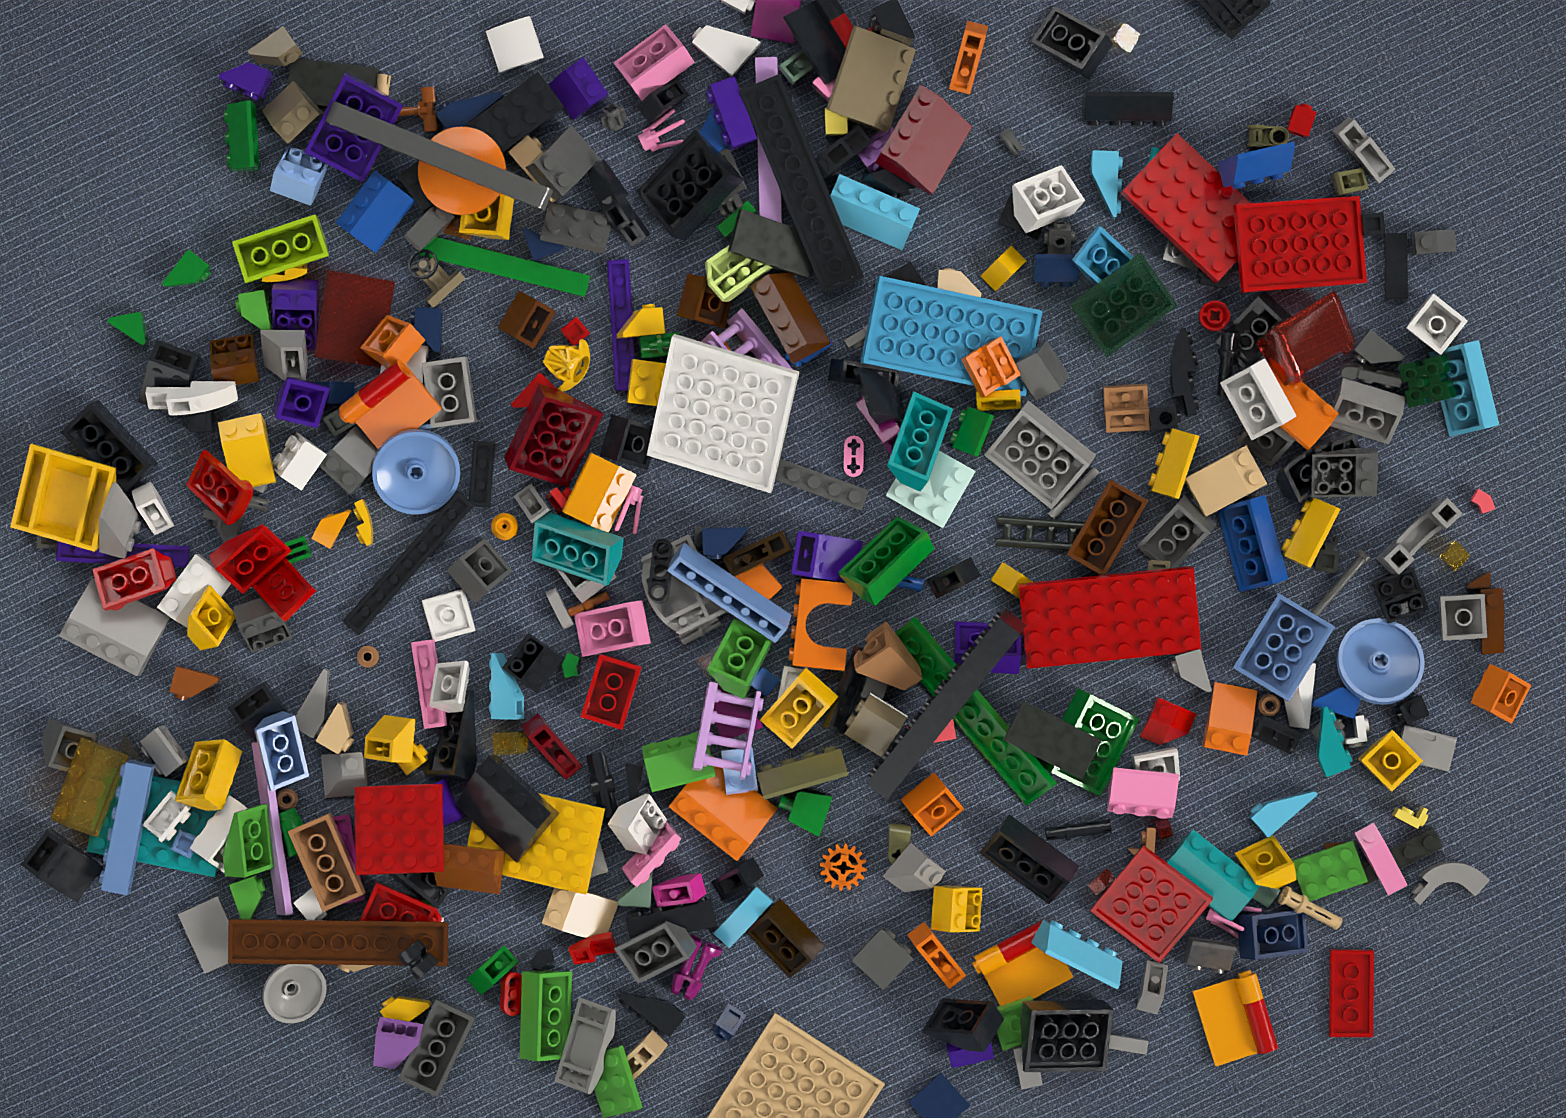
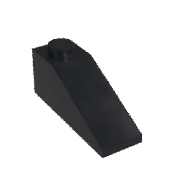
(843, 372)

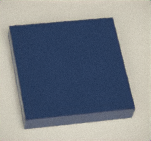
(939, 1099)

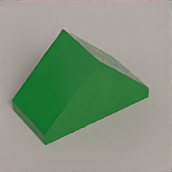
(131, 325)

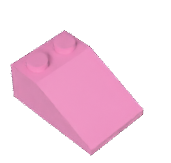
(612, 628)

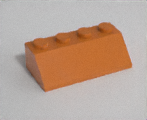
(1311, 412)

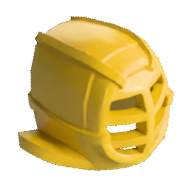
(566, 361)

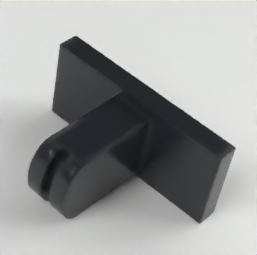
(698, 538)

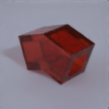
(1163, 828)
(1101, 881)

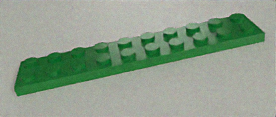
(978, 718)

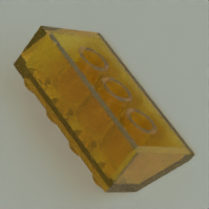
(89, 787)

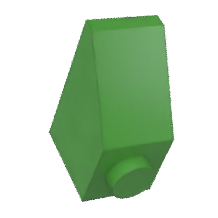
(255, 308)
(247, 895)

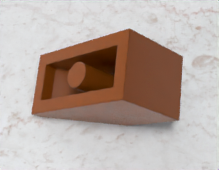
(191, 682)

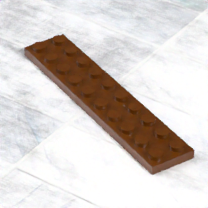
(332, 941)

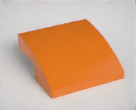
(990, 366)
(761, 581)

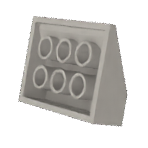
(1040, 455)
(117, 636)

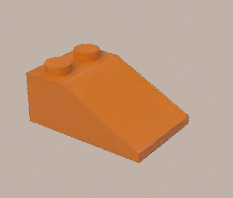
(1230, 719)

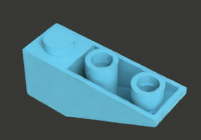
(1104, 173)
(506, 695)

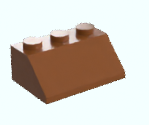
(471, 868)

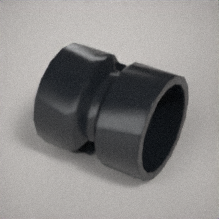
(418, 959)

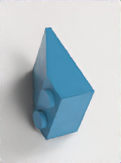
(1100, 256)

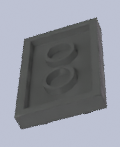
(576, 228)

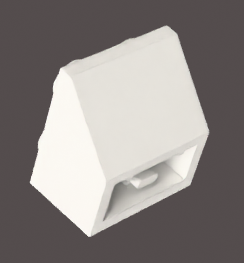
(298, 460)
(638, 823)

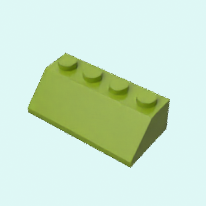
(281, 248)

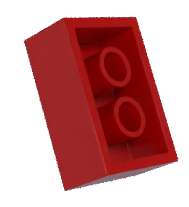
(611, 691)

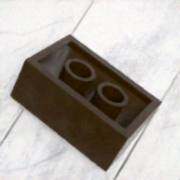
(785, 938)

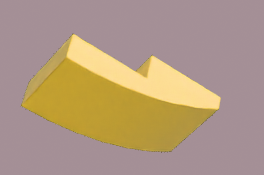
(287, 274)
(365, 530)

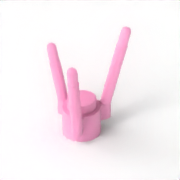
(650, 138)
(633, 495)
(1217, 920)

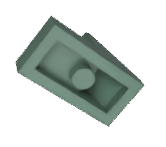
(796, 67)

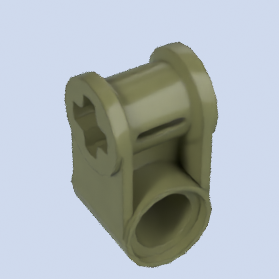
(1265, 136)
(898, 838)

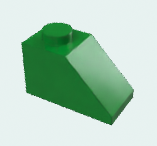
(188, 271)
(492, 970)

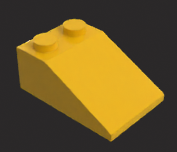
(248, 449)
(799, 708)

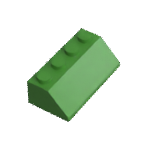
(545, 1014)

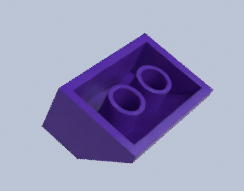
(730, 114)
(968, 632)

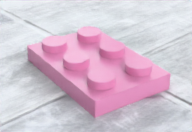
(641, 865)

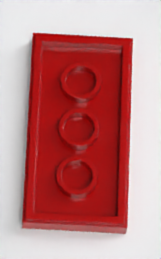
(1351, 992)

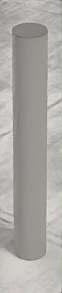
(1073, 493)

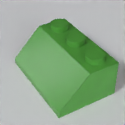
(739, 658)
(671, 762)

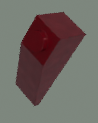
(551, 746)

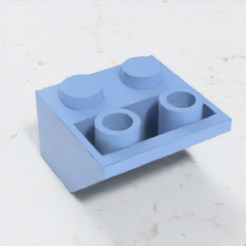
(298, 176)

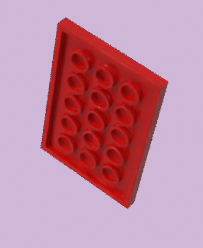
(1189, 206)
(1300, 244)

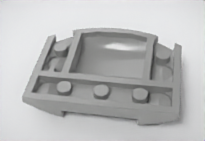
(685, 605)

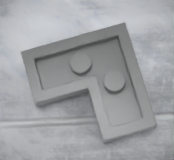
(857, 339)

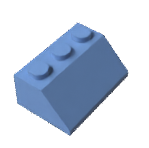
(281, 750)

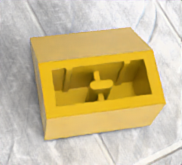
(391, 740)
(956, 908)

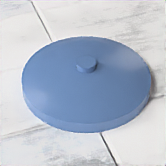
(416, 471)
(1380, 661)

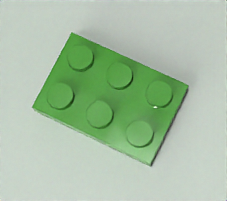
(1330, 870)
(616, 1086)

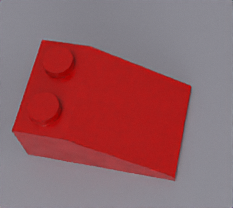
(249, 556)

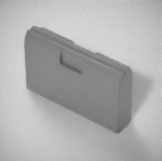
(1432, 747)

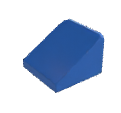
(764, 681)

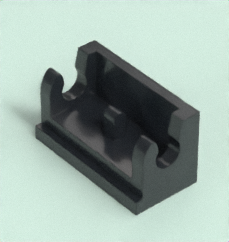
(1276, 734)

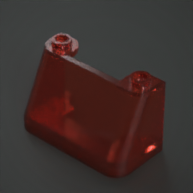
(1307, 339)

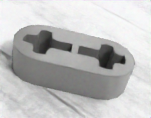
(559, 608)

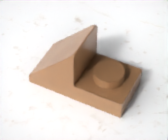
(1147, 838)

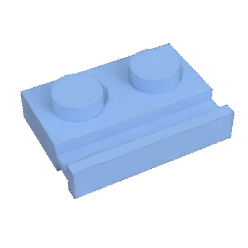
(732, 781)

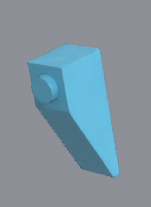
(1277, 812)

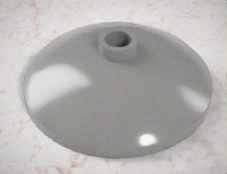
(301, 999)

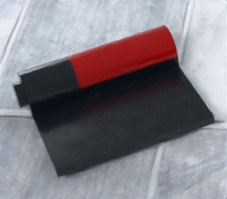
(823, 35)

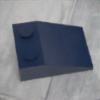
(1272, 934)

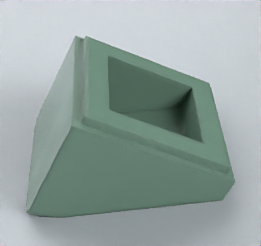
(1266, 895)

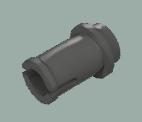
(1009, 140)

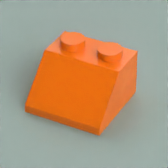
(392, 341)
(1500, 693)
(932, 804)

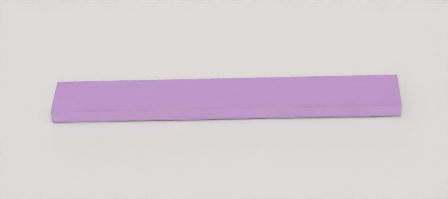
(769, 191)
(279, 872)

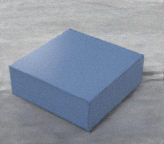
(183, 843)

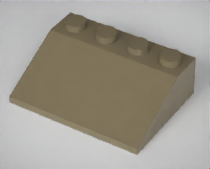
(871, 79)

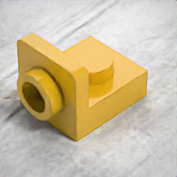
(418, 758)

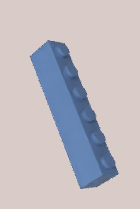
(729, 593)
(127, 827)

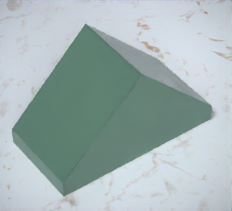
(637, 896)

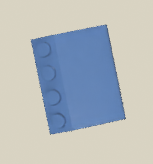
(1283, 647)

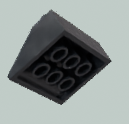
(689, 186)
(506, 807)
(1065, 1035)

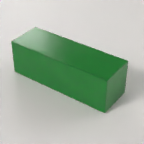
(728, 224)

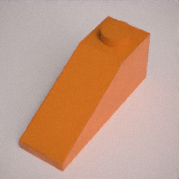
(968, 57)
(936, 955)

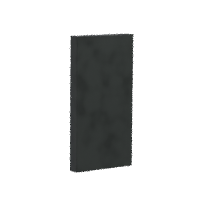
(321, 78)
(769, 243)
(1052, 740)

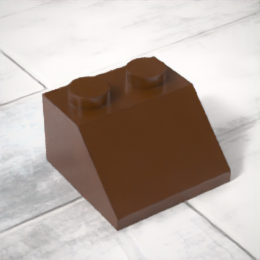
(702, 304)

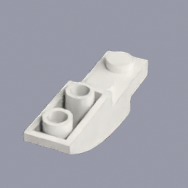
(194, 399)

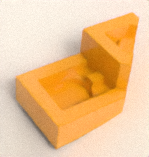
(330, 527)

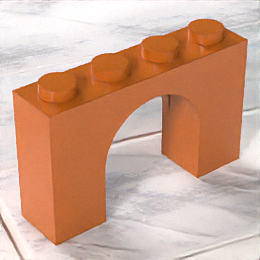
(805, 651)

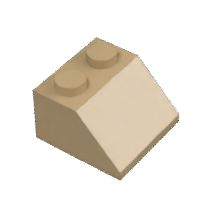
(337, 731)

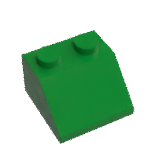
(971, 432)

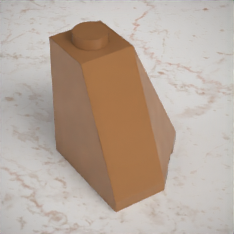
(887, 659)

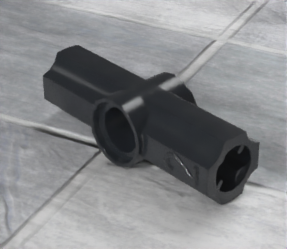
(602, 783)

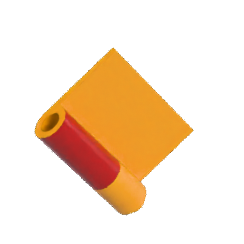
(1020, 968)
(1235, 1018)

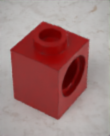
(1301, 120)

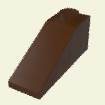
(1494, 620)

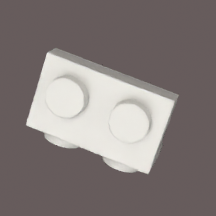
(166, 817)

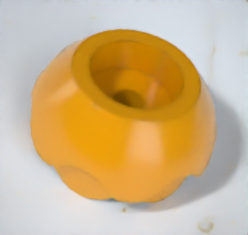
(511, 529)

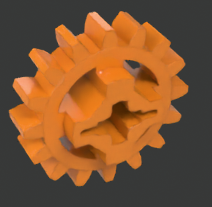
(832, 865)

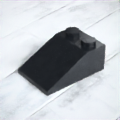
(1072, 42)
(1252, 325)
(965, 1023)

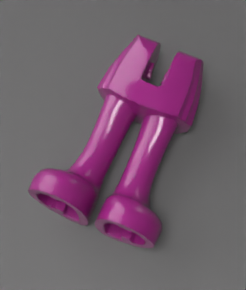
(708, 952)

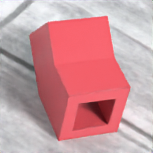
(1483, 501)

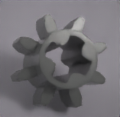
(613, 117)

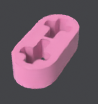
(848, 456)

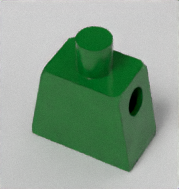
(807, 810)

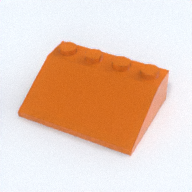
(724, 819)

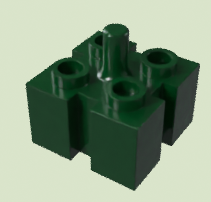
(1427, 381)

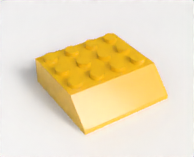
(62, 497)

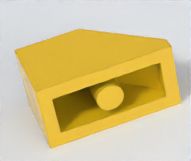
(643, 323)
(404, 1008)

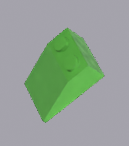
(248, 843)

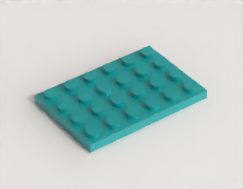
(151, 849)

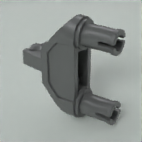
(230, 531)

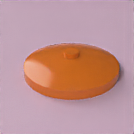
(455, 193)

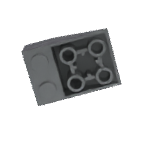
(1345, 473)

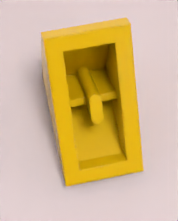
(1003, 268)
(1009, 579)

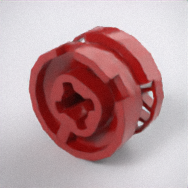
(1214, 316)

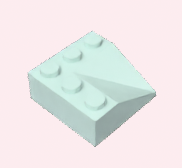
(940, 493)

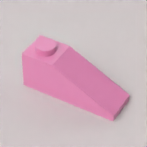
(1380, 858)

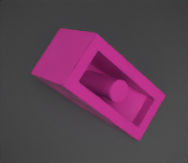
(679, 890)

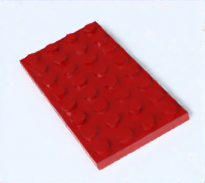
(1110, 617)

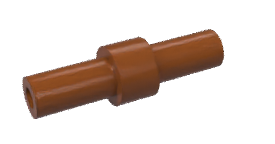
(589, 604)

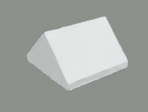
(1160, 760)

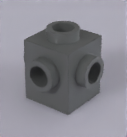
(1059, 238)

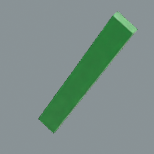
(509, 266)

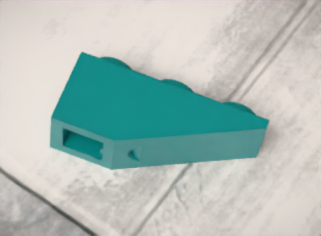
(1330, 750)

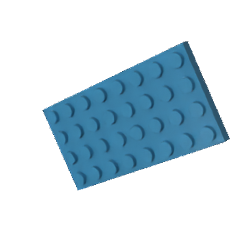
(933, 328)

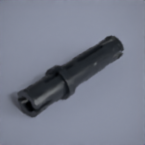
(1070, 831)

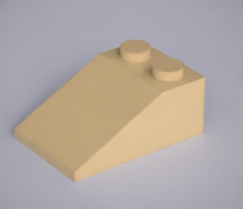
(1225, 481)
(579, 913)

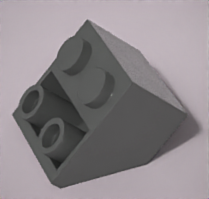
(260, 625)

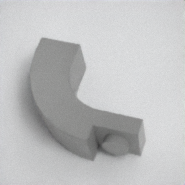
(1445, 872)

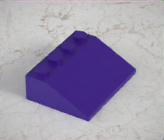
(344, 149)

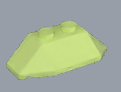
(732, 274)

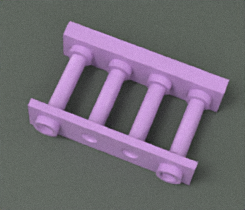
(751, 336)
(707, 738)

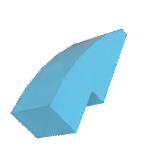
(743, 917)

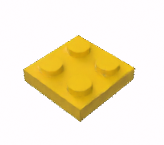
(645, 382)

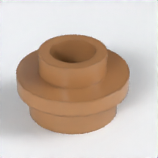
(375, 656)
(1275, 708)
(286, 806)

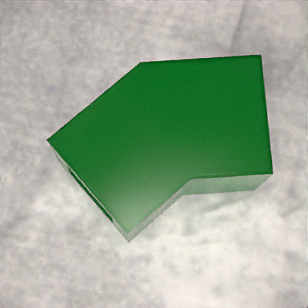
(570, 665)

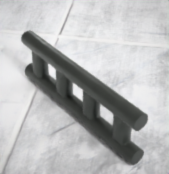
(1029, 524)

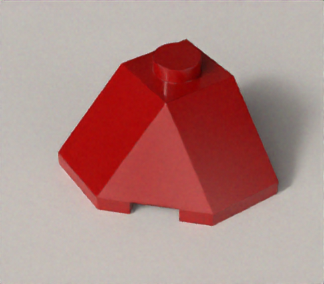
(1167, 722)

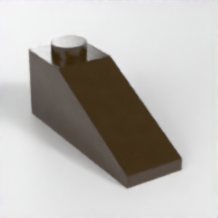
(758, 553)

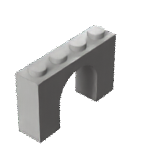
(1400, 551)

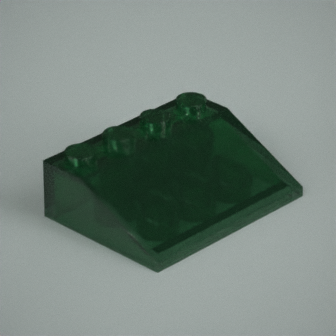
(1123, 305)

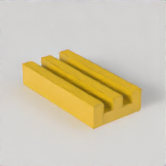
(999, 400)

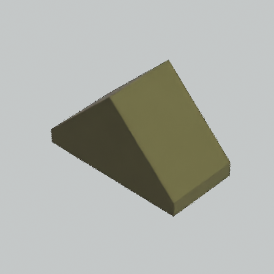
(1349, 182)

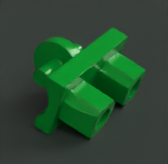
(656, 345)

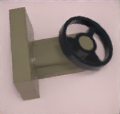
(434, 276)

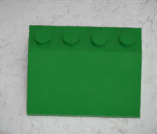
(1105, 723)

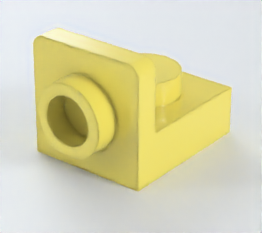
(1406, 816)

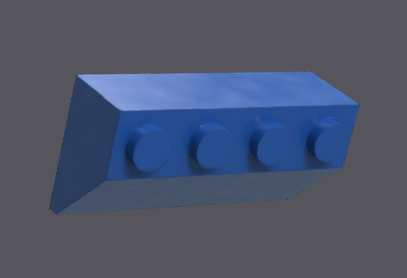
(1252, 543)

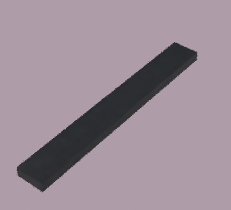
(408, 563)

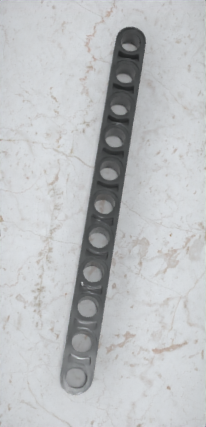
(439, 156)

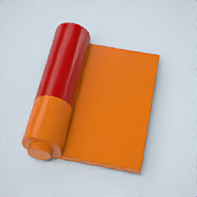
(390, 404)

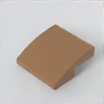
(1126, 408)

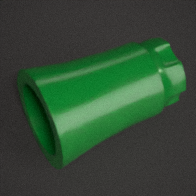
(289, 821)

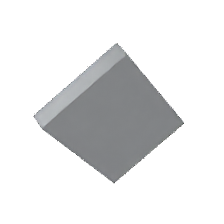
(208, 933)

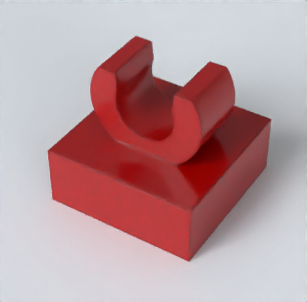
(558, 499)

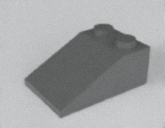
(563, 162)
(350, 460)
(1177, 533)

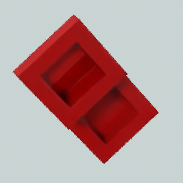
(587, 949)

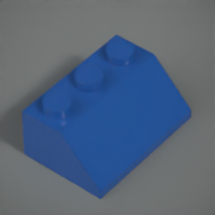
(1256, 165)
(375, 211)

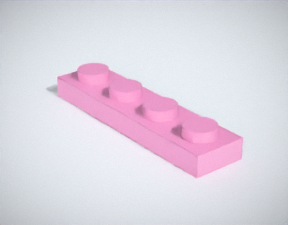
(425, 662)

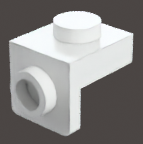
(1361, 726)

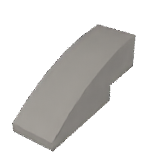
(1363, 149)

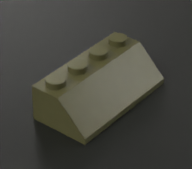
(801, 773)

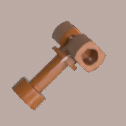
(424, 109)

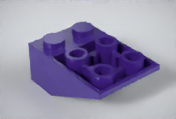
(297, 307)
(823, 555)

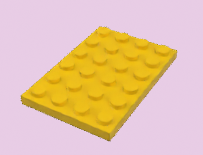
(563, 852)

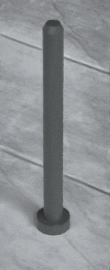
(1342, 581)

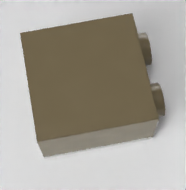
(875, 724)

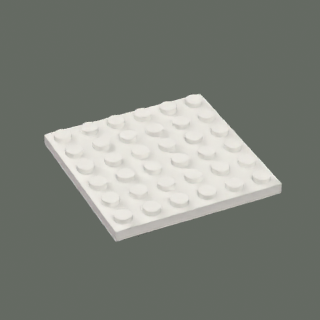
(722, 413)

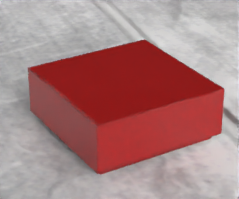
(575, 331)

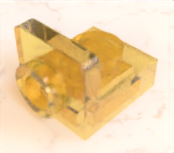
(510, 743)

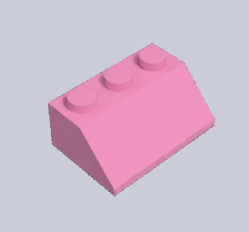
(654, 62)
(1142, 793)

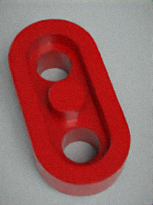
(511, 993)

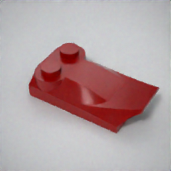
(220, 488)
(133, 578)
(393, 905)

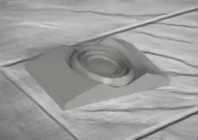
(586, 1045)

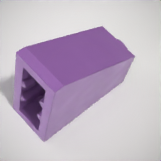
(395, 1041)

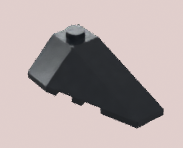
(1296, 475)
(456, 749)
(424, 886)

